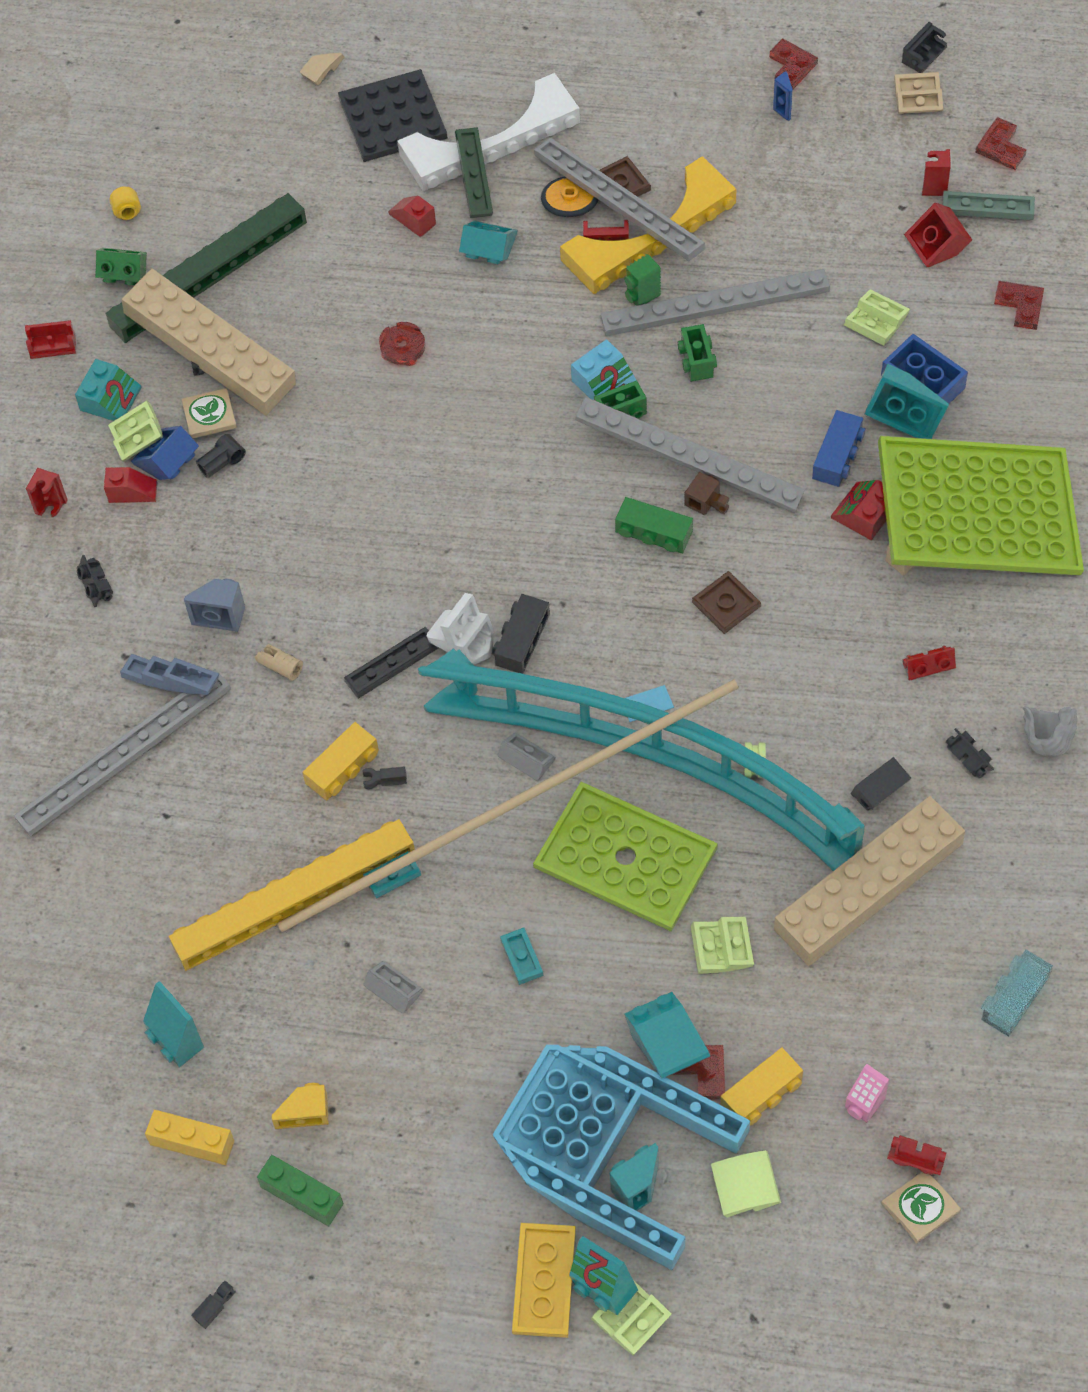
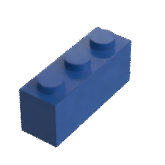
(838, 448)

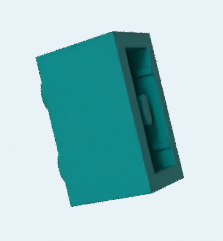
(635, 1179)

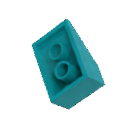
(906, 404)
(171, 1027)
(666, 1035)

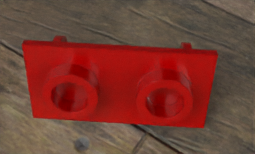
(932, 663)
(928, 1160)

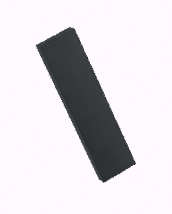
(390, 663)

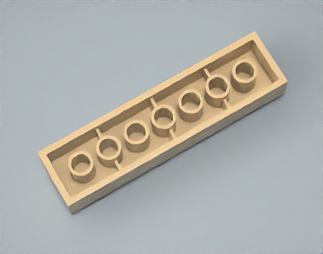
(209, 341)
(869, 880)

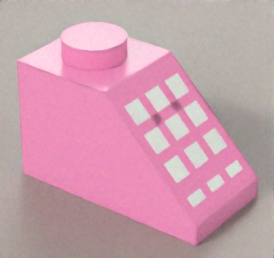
(867, 1094)

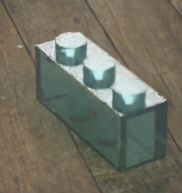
(1016, 992)

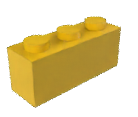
(341, 761)
(763, 1086)
(189, 1137)

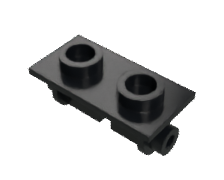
(89, 572)
(963, 745)

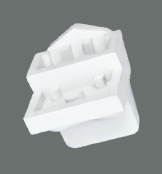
(464, 630)

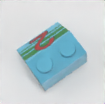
(601, 370)

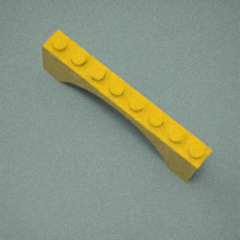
(603, 262)

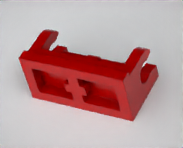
(936, 173)
(606, 233)
(50, 339)
(46, 490)

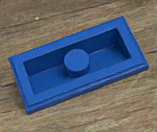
(783, 96)

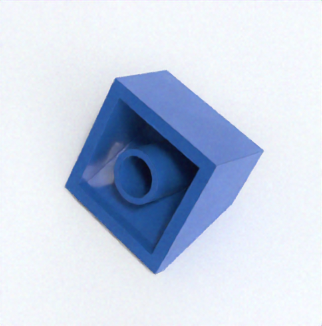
(167, 454)

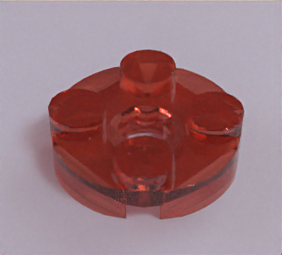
(406, 354)

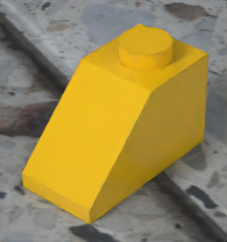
(303, 1108)

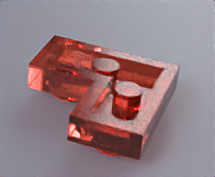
(795, 61)
(996, 144)
(1024, 298)
(709, 1073)

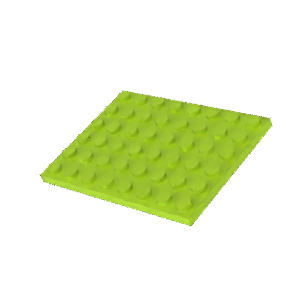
(979, 506)

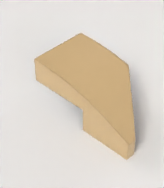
(320, 65)

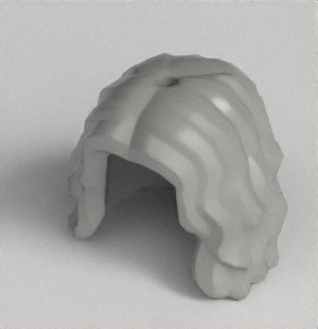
(1050, 731)

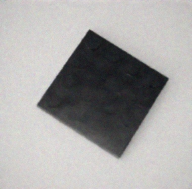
(389, 112)

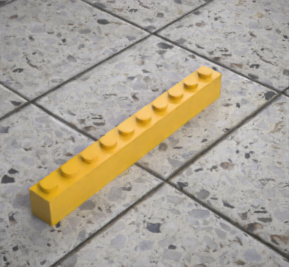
(288, 896)

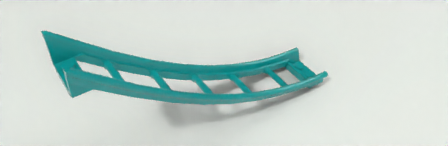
(833, 846)

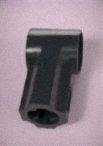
(225, 452)

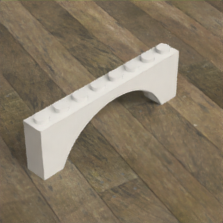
(438, 161)

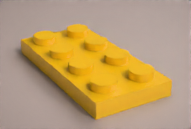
(543, 1280)

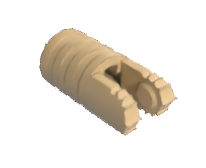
(280, 662)

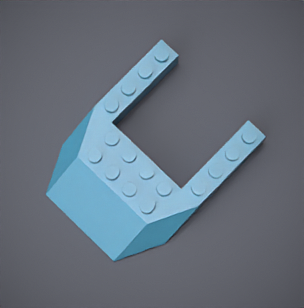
(574, 1118)

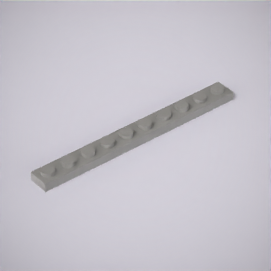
(620, 199)
(715, 302)
(689, 454)
(116, 757)

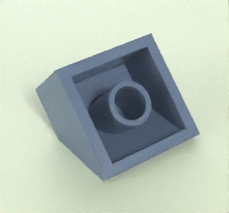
(216, 605)

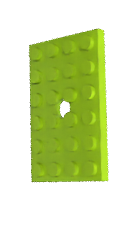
(597, 827)

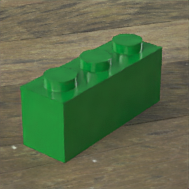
(653, 525)
(300, 1190)

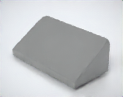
(525, 756)
(392, 986)

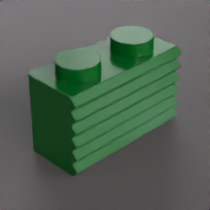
(643, 280)

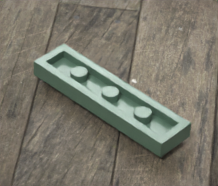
(990, 205)

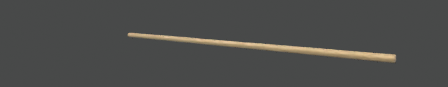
(508, 805)

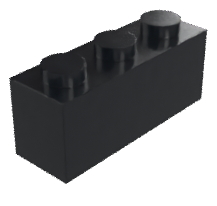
(521, 633)

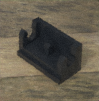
(924, 48)
(880, 784)

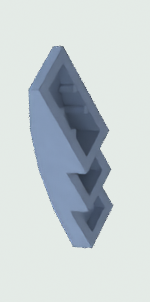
(168, 675)

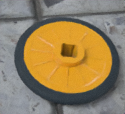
(566, 198)

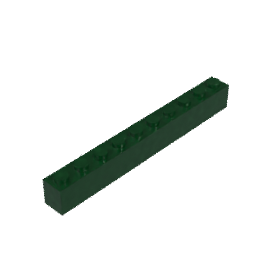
(223, 256)

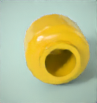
(125, 203)

